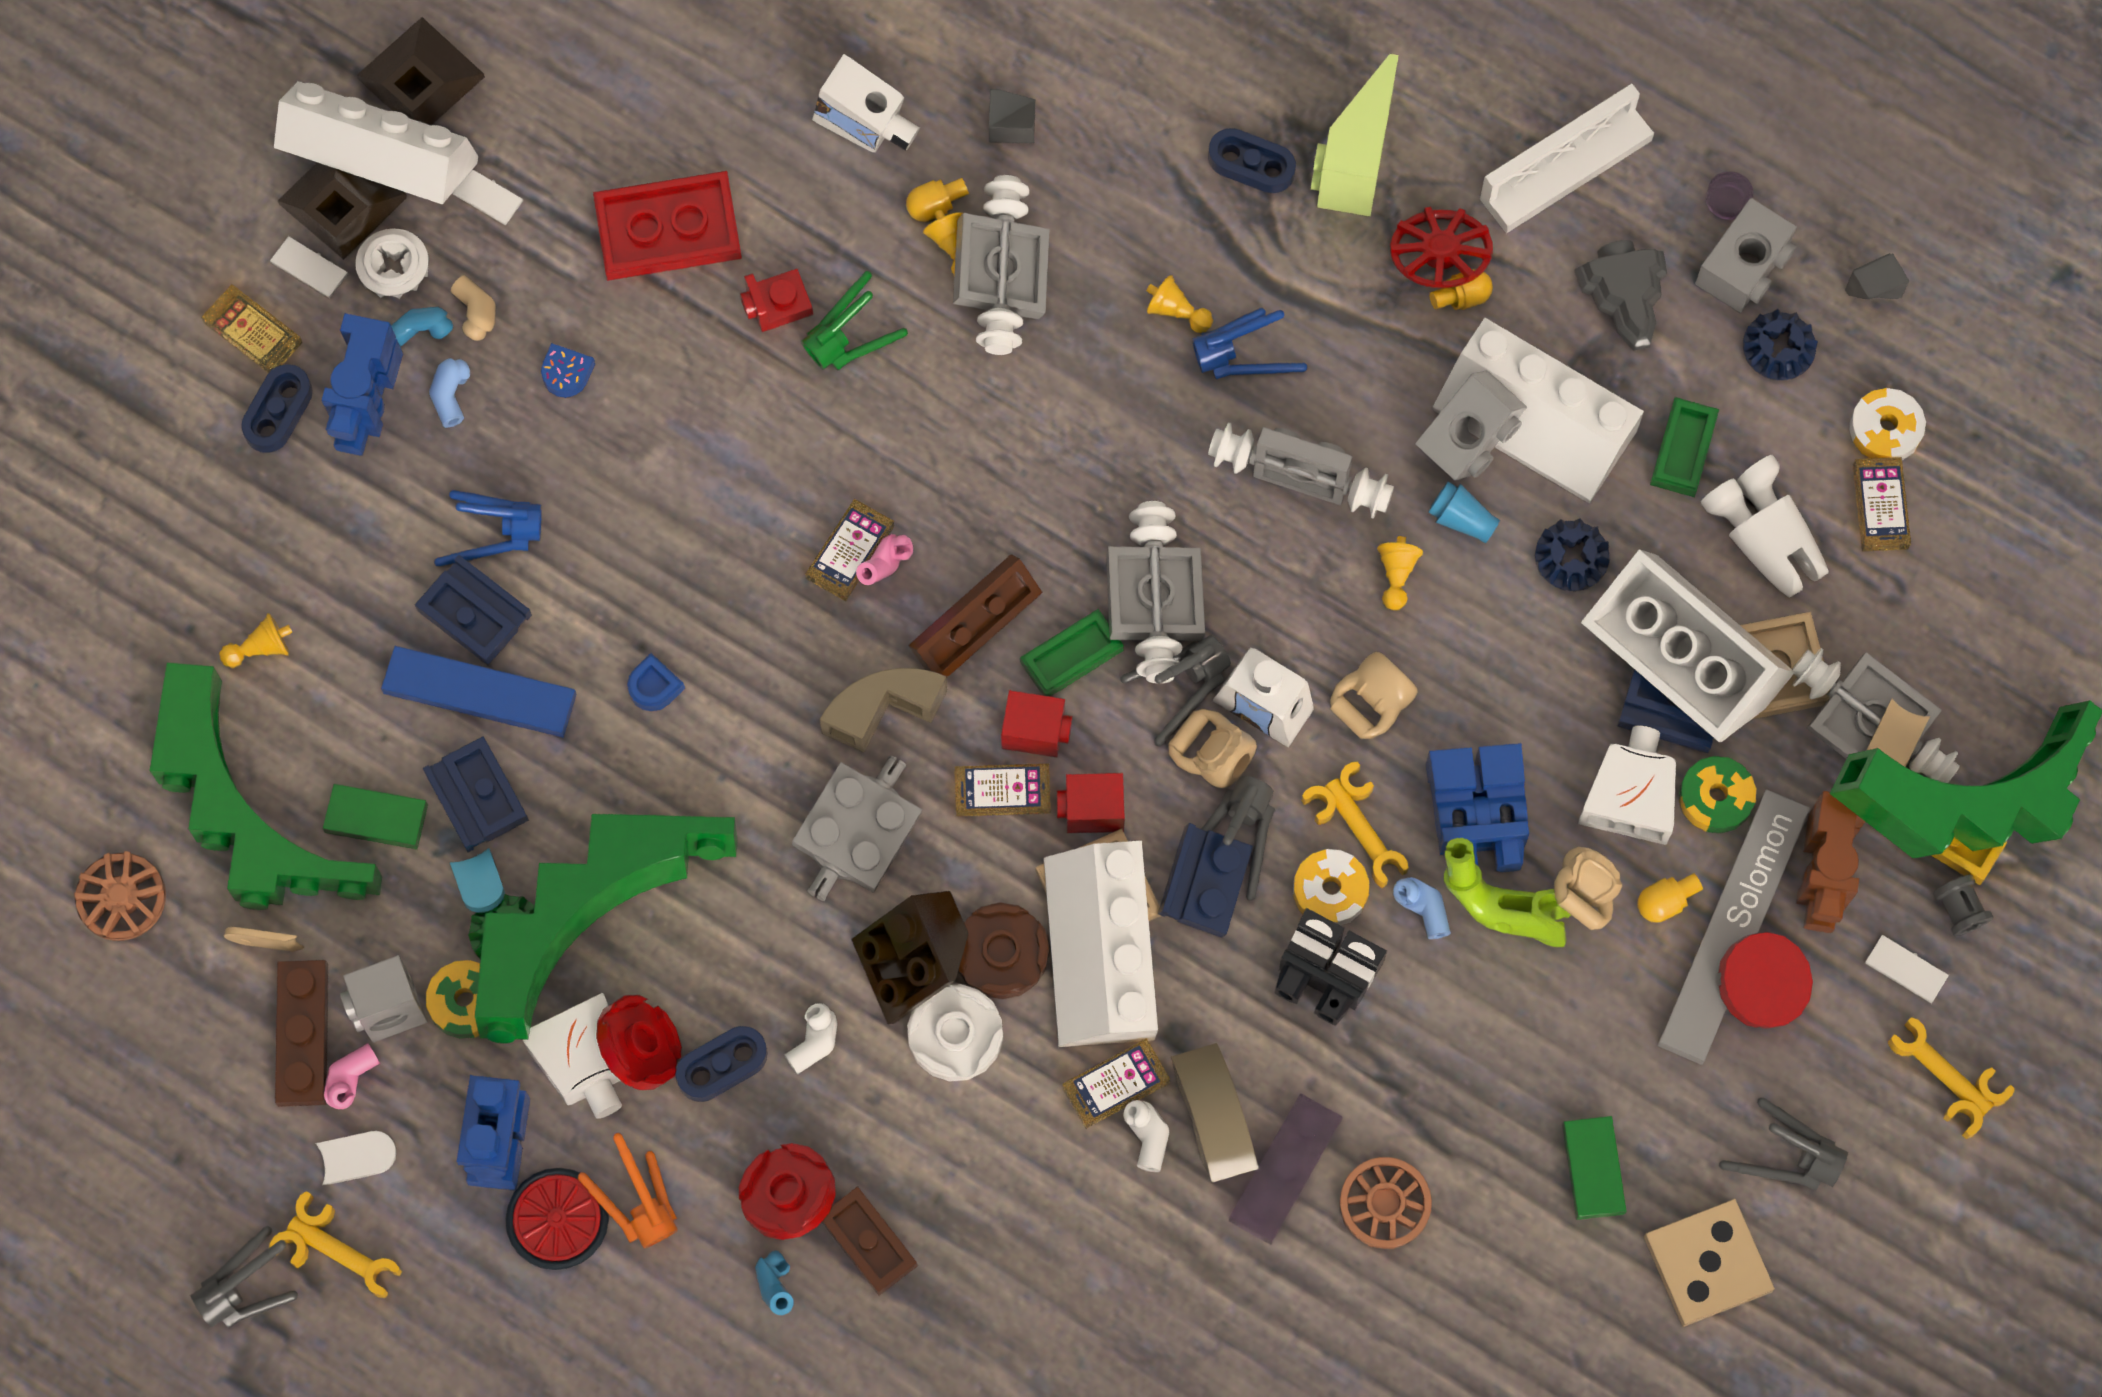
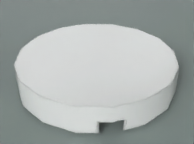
(955, 1033)

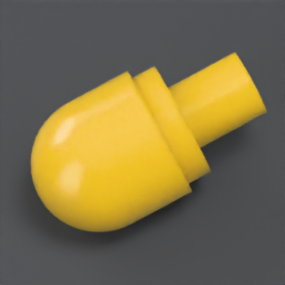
(934, 196)
(1463, 296)
(1667, 897)

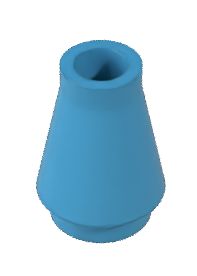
(1463, 512)

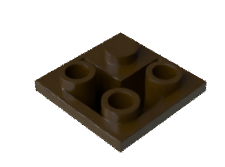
(421, 74)
(340, 206)
(912, 952)

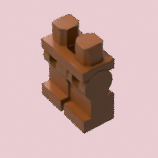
(1828, 877)

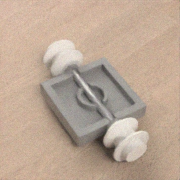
(1001, 265)
(1301, 466)
(1155, 591)
(1859, 704)

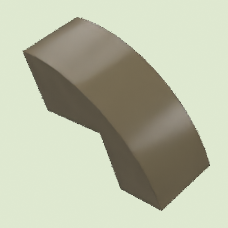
(860, 707)
(1214, 1112)

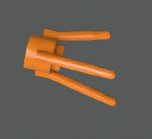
(654, 1216)

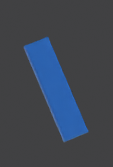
(479, 691)

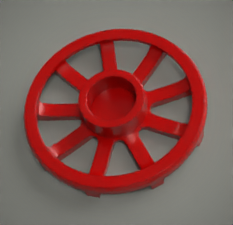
(1440, 247)

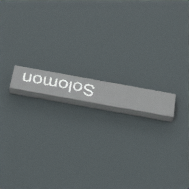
(1737, 915)

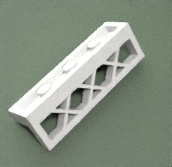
(1565, 160)

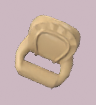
(1380, 686)
(1223, 754)
(1586, 882)

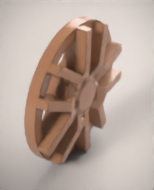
(120, 896)
(1385, 1202)

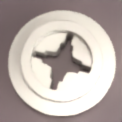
(396, 245)

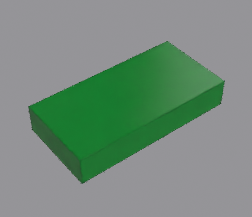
(1684, 447)
(1071, 654)
(375, 816)
(1594, 1168)

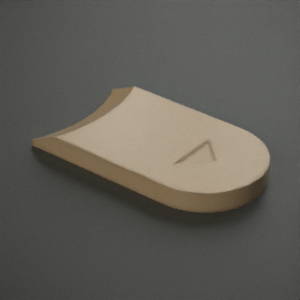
(1898, 733)
(262, 939)

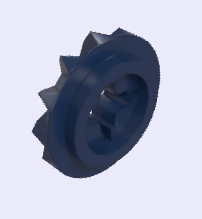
(1788, 363)
(1573, 574)

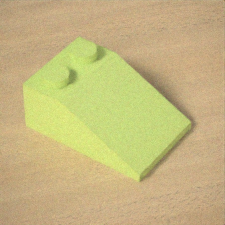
(1350, 161)

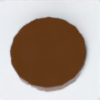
(1003, 951)

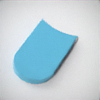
(479, 882)

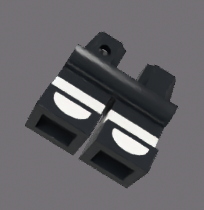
(1309, 956)

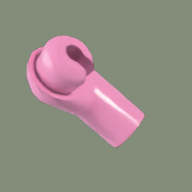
(885, 559)
(344, 1076)

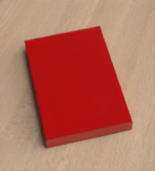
(667, 225)

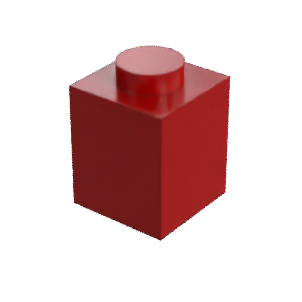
(1035, 724)
(1092, 803)

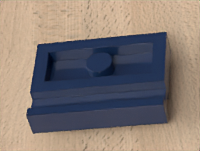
(473, 610)
(1651, 708)
(475, 794)
(1205, 880)

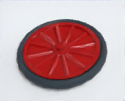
(555, 1220)

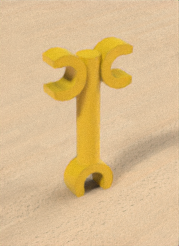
(1342, 796)
(1974, 1100)
(305, 1230)

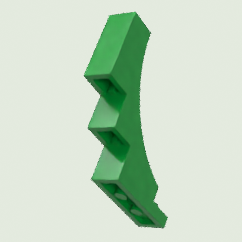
(623, 860)

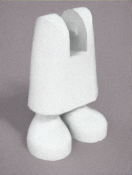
(1772, 532)

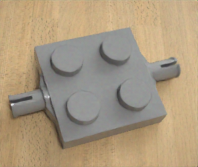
(856, 827)

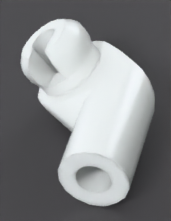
(818, 1041)
(1151, 1131)

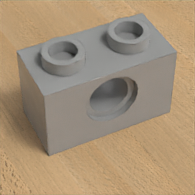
(1754, 232)
(1448, 436)
(382, 999)

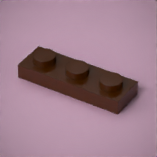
(976, 617)
(301, 1033)

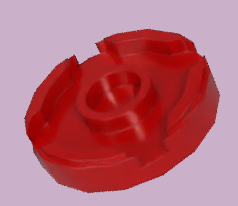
(1765, 980)
(638, 1042)
(787, 1191)

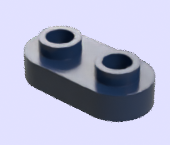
(1253, 159)
(274, 410)
(719, 1061)

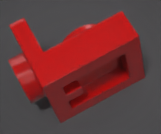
(776, 300)

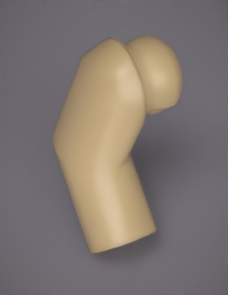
(480, 308)

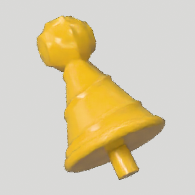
(944, 233)
(1172, 302)
(1398, 563)
(264, 640)

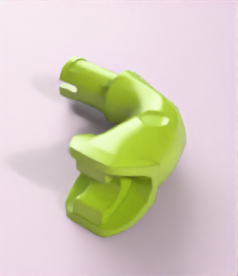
(1499, 908)

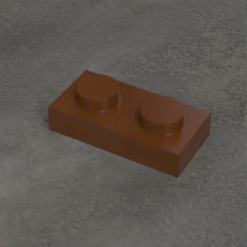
(868, 1241)

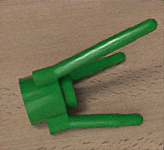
(826, 340)

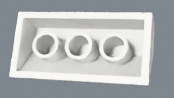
(372, 142)
(1570, 423)
(1686, 646)
(1100, 945)

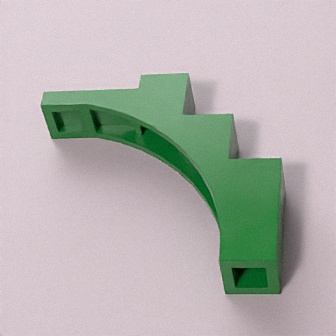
(191, 755)
(1927, 814)

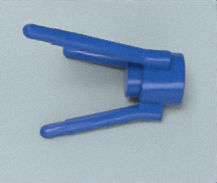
(1216, 347)
(519, 521)

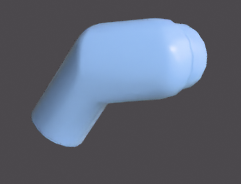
(443, 388)
(1426, 902)

